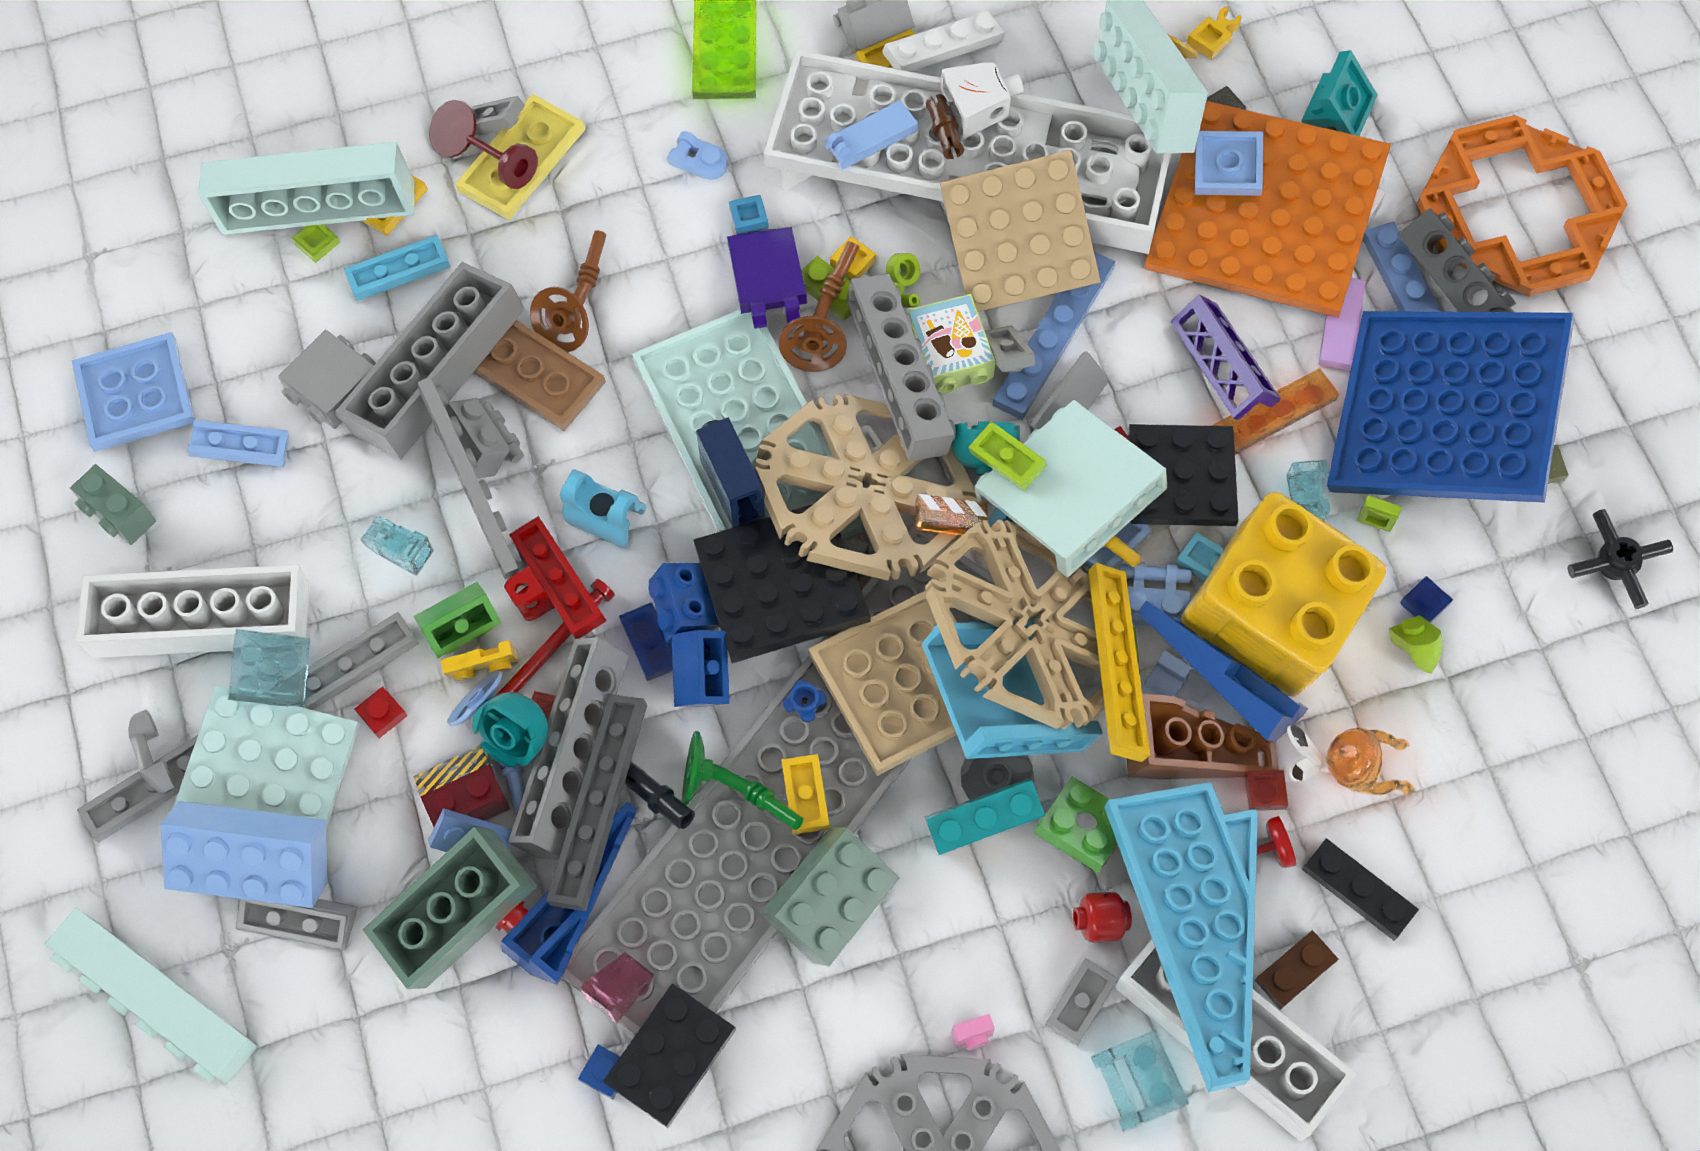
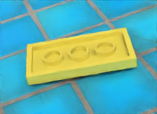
(543, 129)

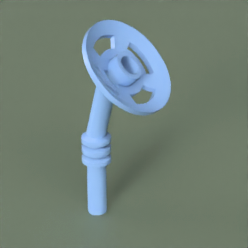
(467, 708)

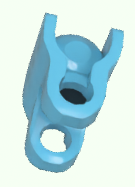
(598, 508)

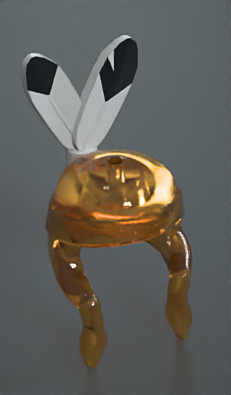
(1351, 759)

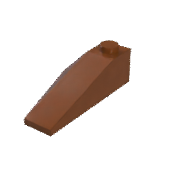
(1198, 744)

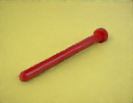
(552, 644)

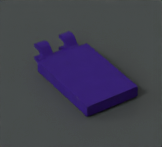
(767, 273)

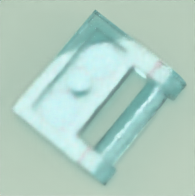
(1152, 1076)

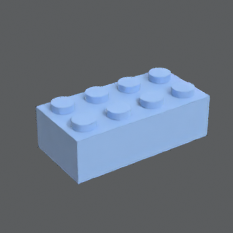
(244, 854)

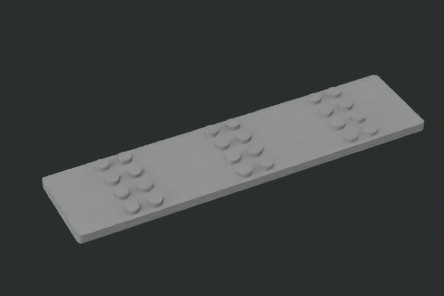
(701, 888)

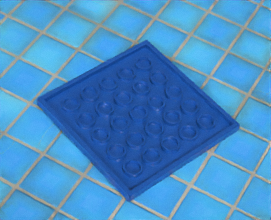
(1452, 405)

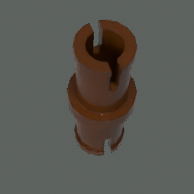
(944, 126)

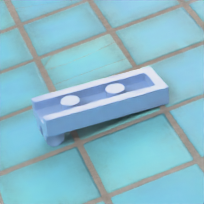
(871, 134)
(238, 443)

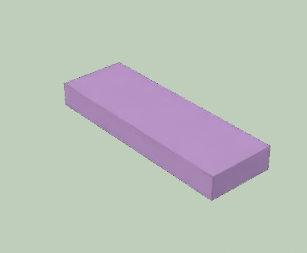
(1341, 333)

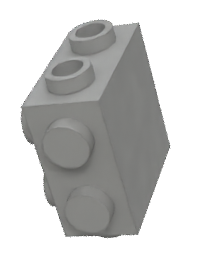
(325, 376)

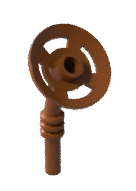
(564, 316)
(813, 329)

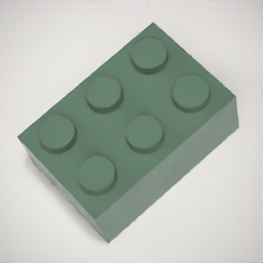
(830, 895)

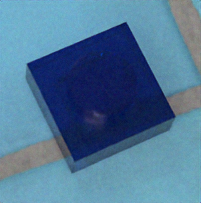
(1426, 600)

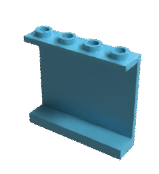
(988, 727)

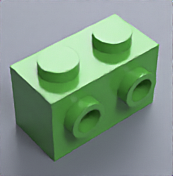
(457, 619)

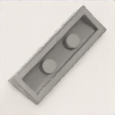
(1081, 384)
(323, 925)

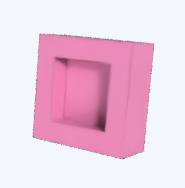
(973, 1032)

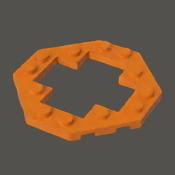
(1546, 152)

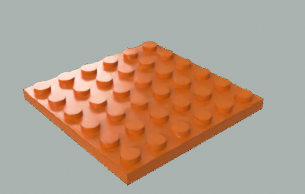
(1292, 240)

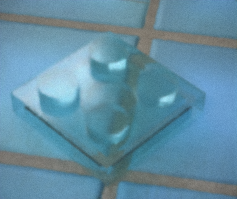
(269, 668)

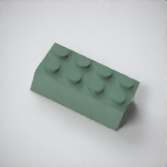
(449, 908)

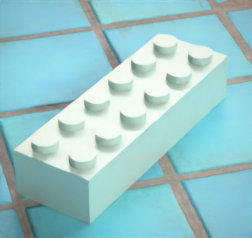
(1150, 76)
(307, 188)

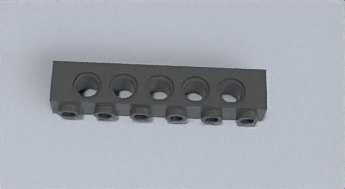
(1420, 239)

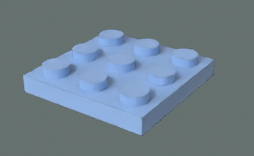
(133, 391)

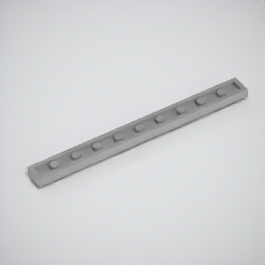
(324, 681)

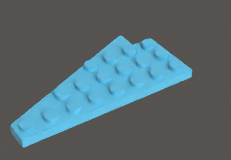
(1199, 904)

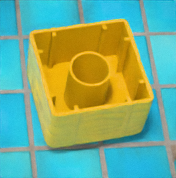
(1285, 594)

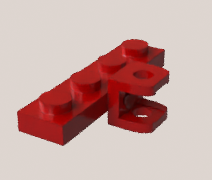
(550, 582)

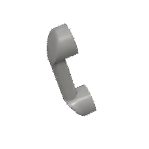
(140, 730)

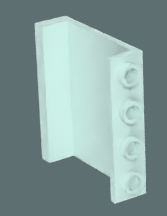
(1086, 490)

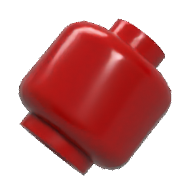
(1102, 917)

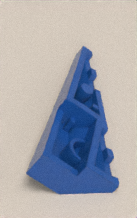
(1244, 690)
(549, 933)

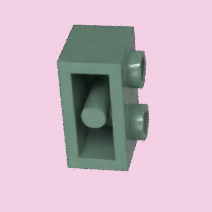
(113, 504)

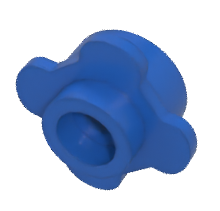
(801, 690)

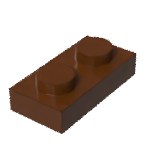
(1296, 969)

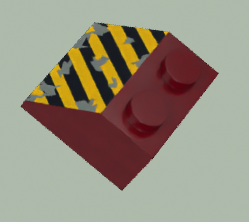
(462, 786)

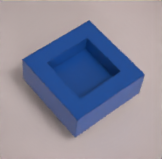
(597, 1069)

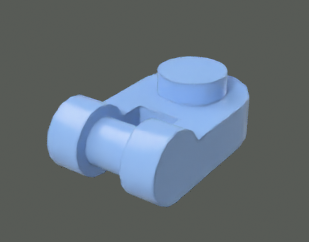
(708, 162)

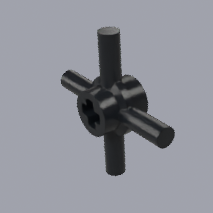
(1620, 558)

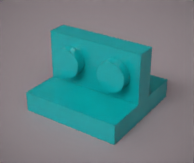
(1342, 97)

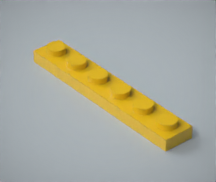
(1118, 663)

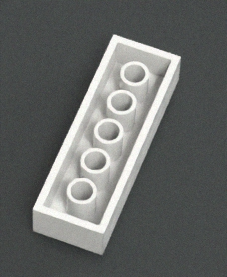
(188, 609)
(1289, 1070)

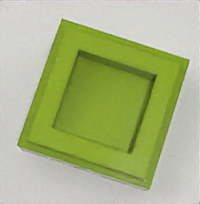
(315, 241)
(1379, 513)

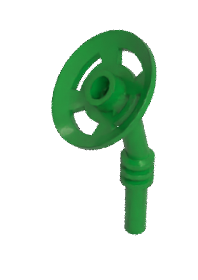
(703, 769)

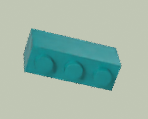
(984, 816)

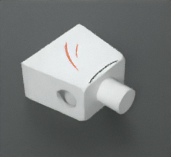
(978, 95)

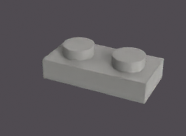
(497, 115)
(1009, 349)
(1081, 1001)

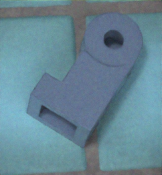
(1167, 676)

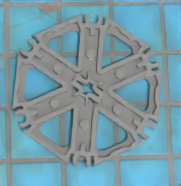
(913, 1119)

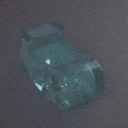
(1305, 486)
(397, 544)

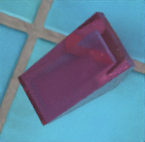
(617, 986)

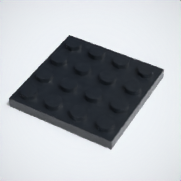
(773, 595)

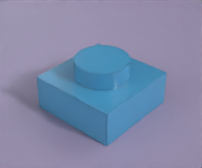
(748, 214)

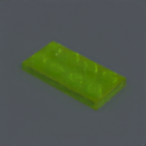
(724, 49)

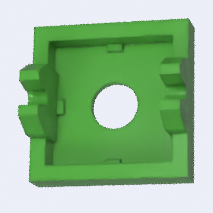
(1062, 830)

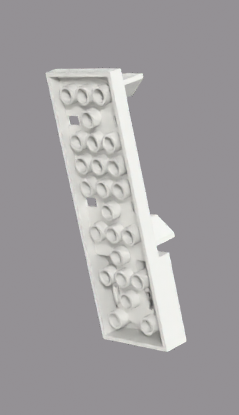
(1113, 161)

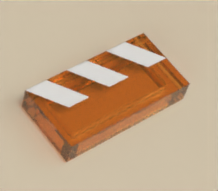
(948, 514)

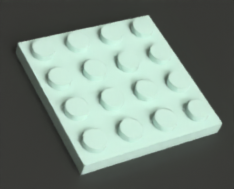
(268, 758)

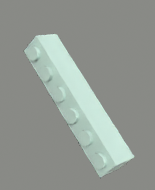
(151, 996)

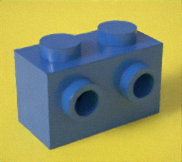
(682, 599)
(700, 668)

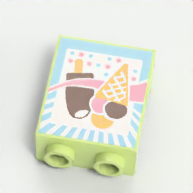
(953, 343)

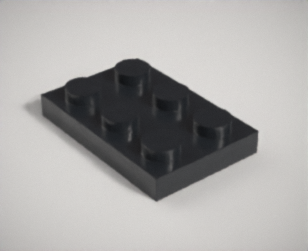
(669, 1055)

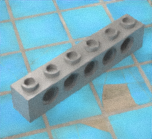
(900, 367)
(560, 766)

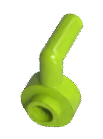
(908, 276)

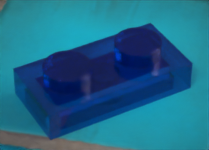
(647, 641)

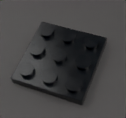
(1198, 474)

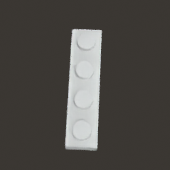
(943, 42)

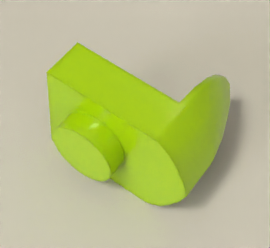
(1420, 641)

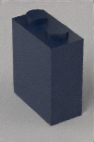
(730, 472)

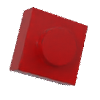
(380, 712)

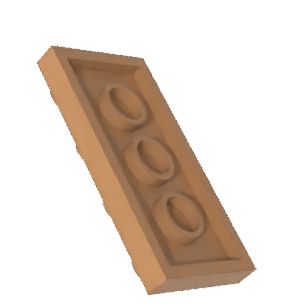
(540, 375)

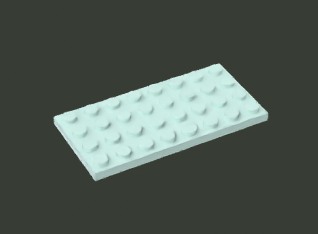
(734, 374)

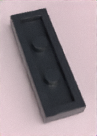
(1360, 889)

